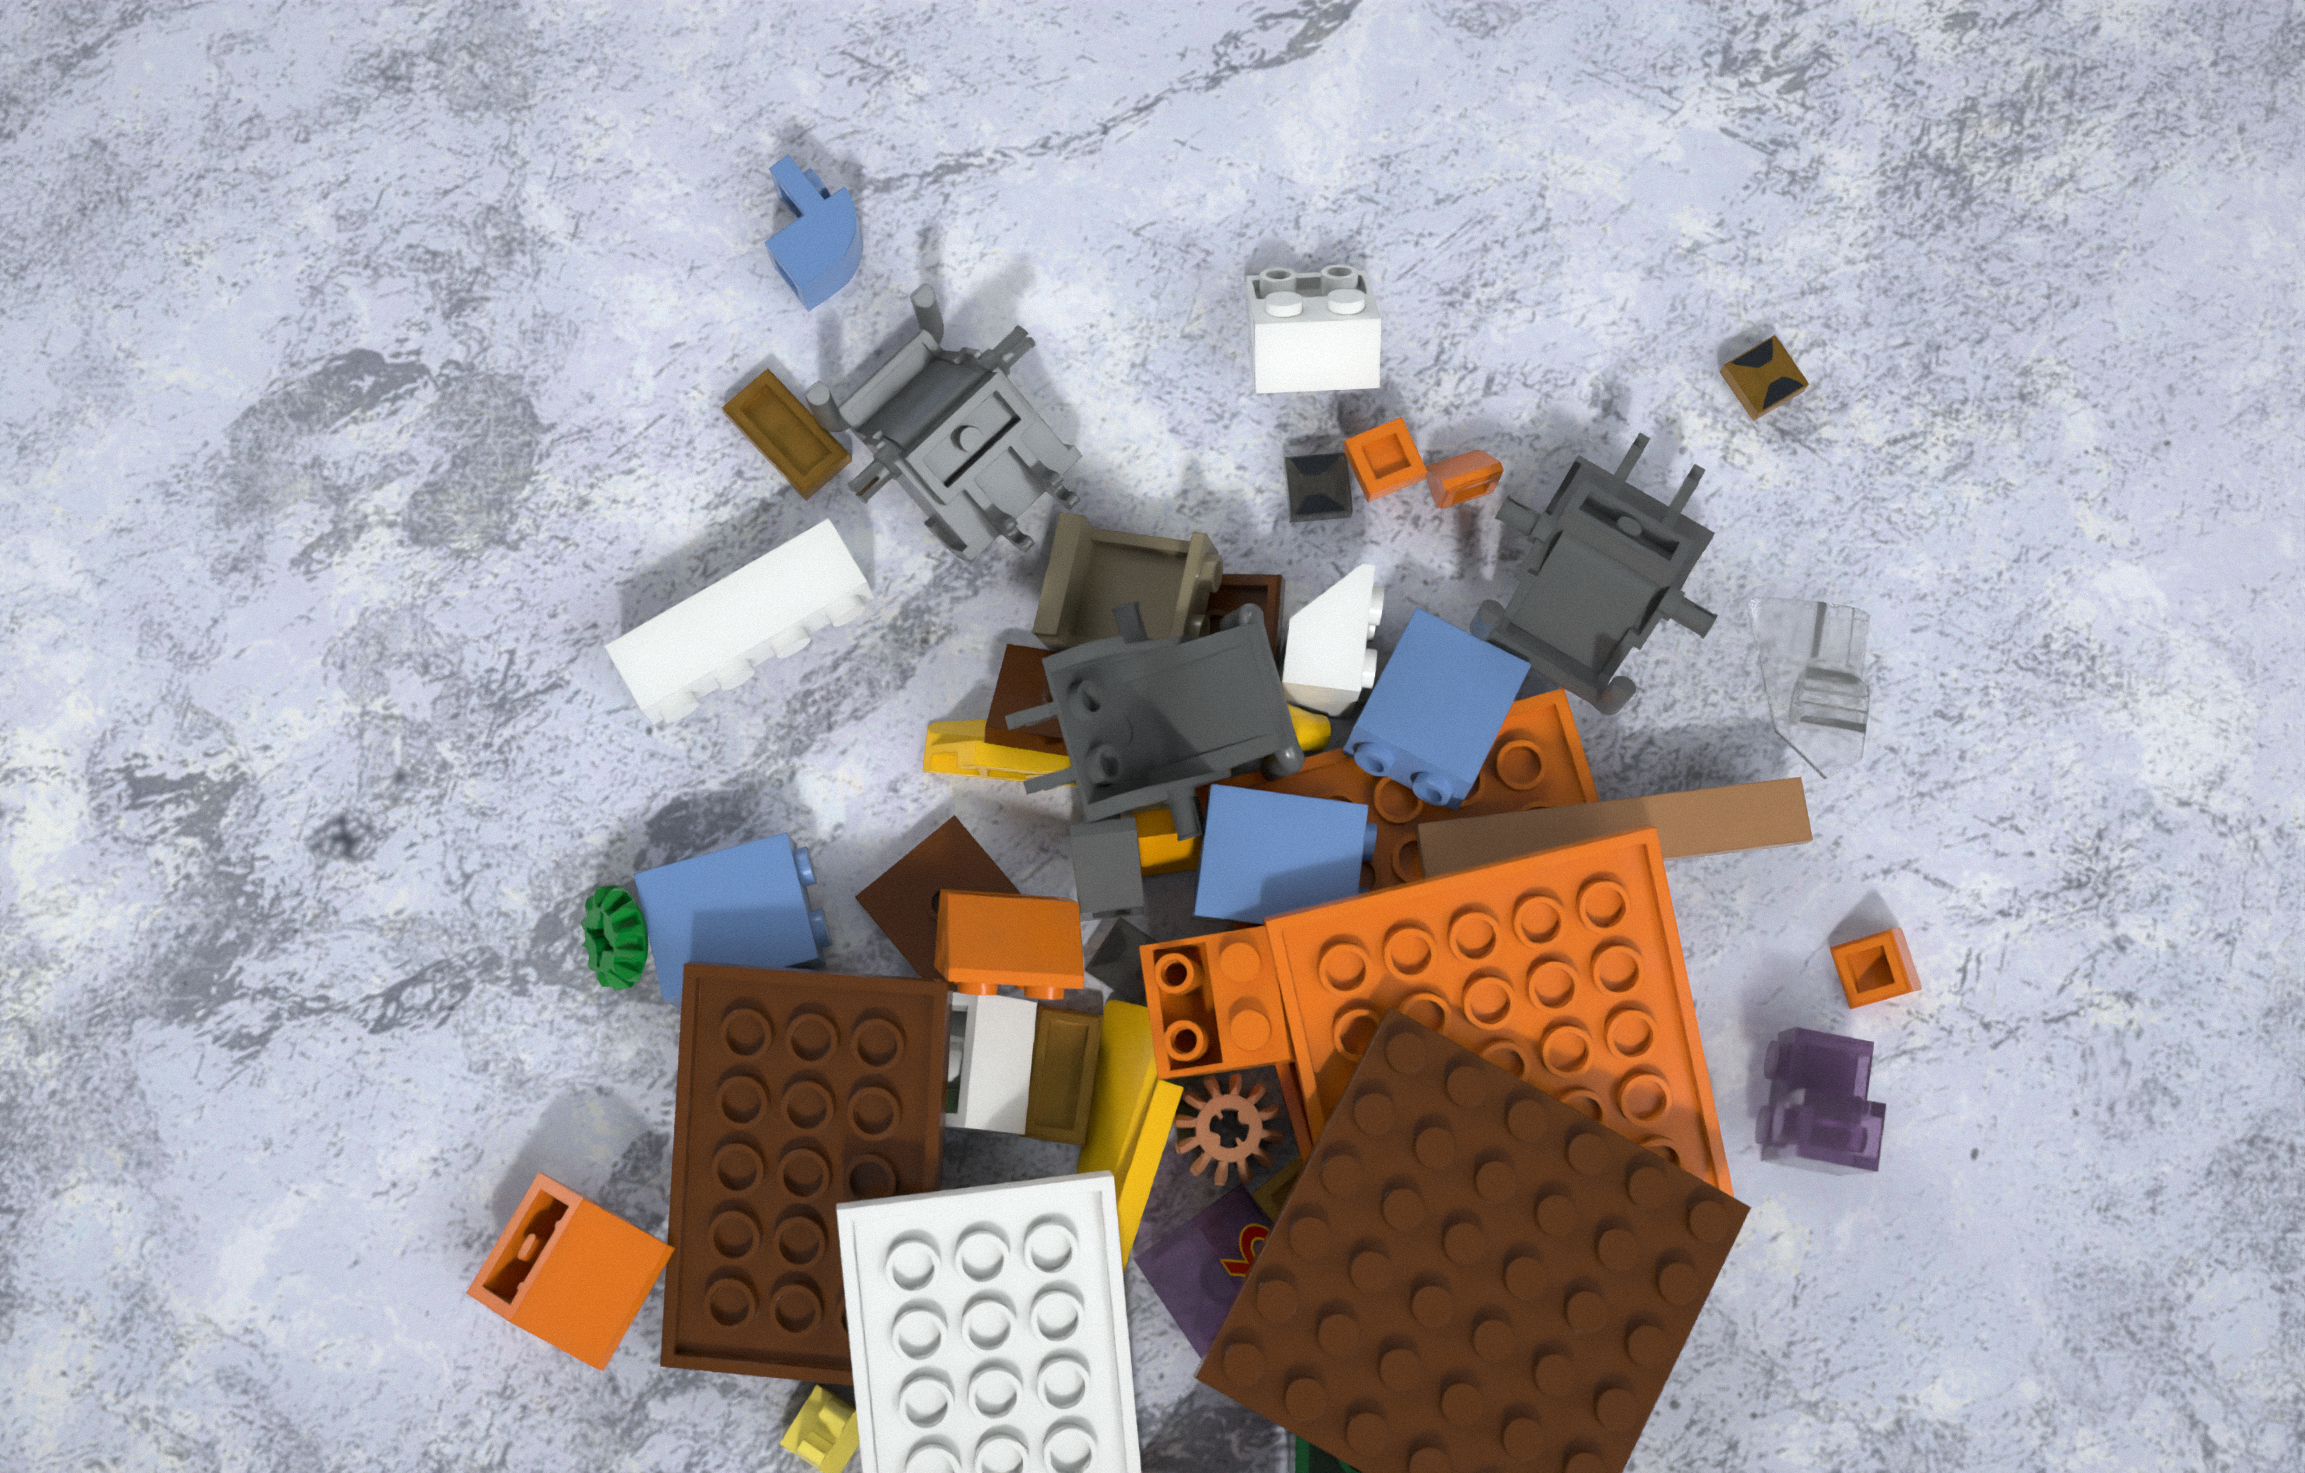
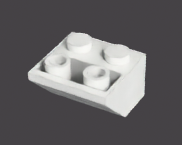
(1313, 330)
(1325, 647)

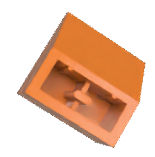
(1009, 941)
(1215, 1004)
(570, 1271)

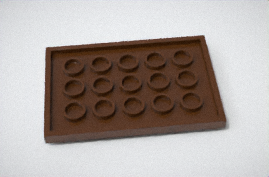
(784, 1106)

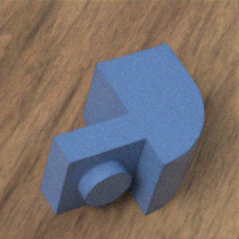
(823, 244)

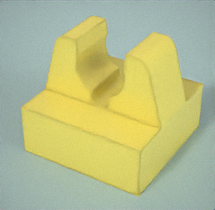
(824, 1431)

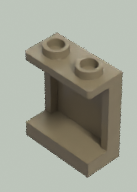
(1104, 569)

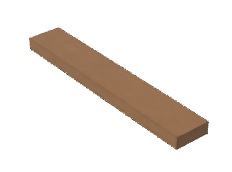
(1686, 824)

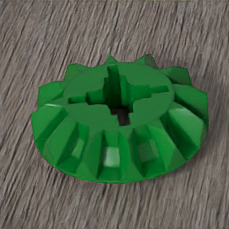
(615, 937)

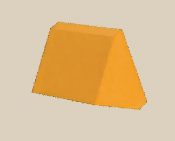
(1159, 847)

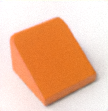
(1463, 478)
(1875, 968)

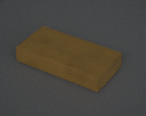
(786, 434)
(1062, 1075)

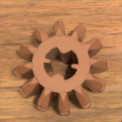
(1246, 1116)

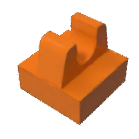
(1384, 459)

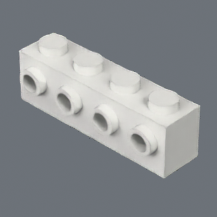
(740, 623)

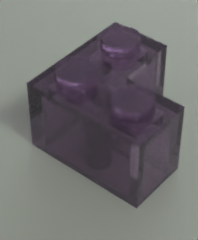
(1820, 1104)

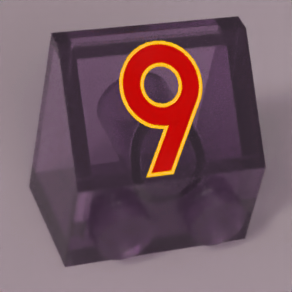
(1205, 1262)

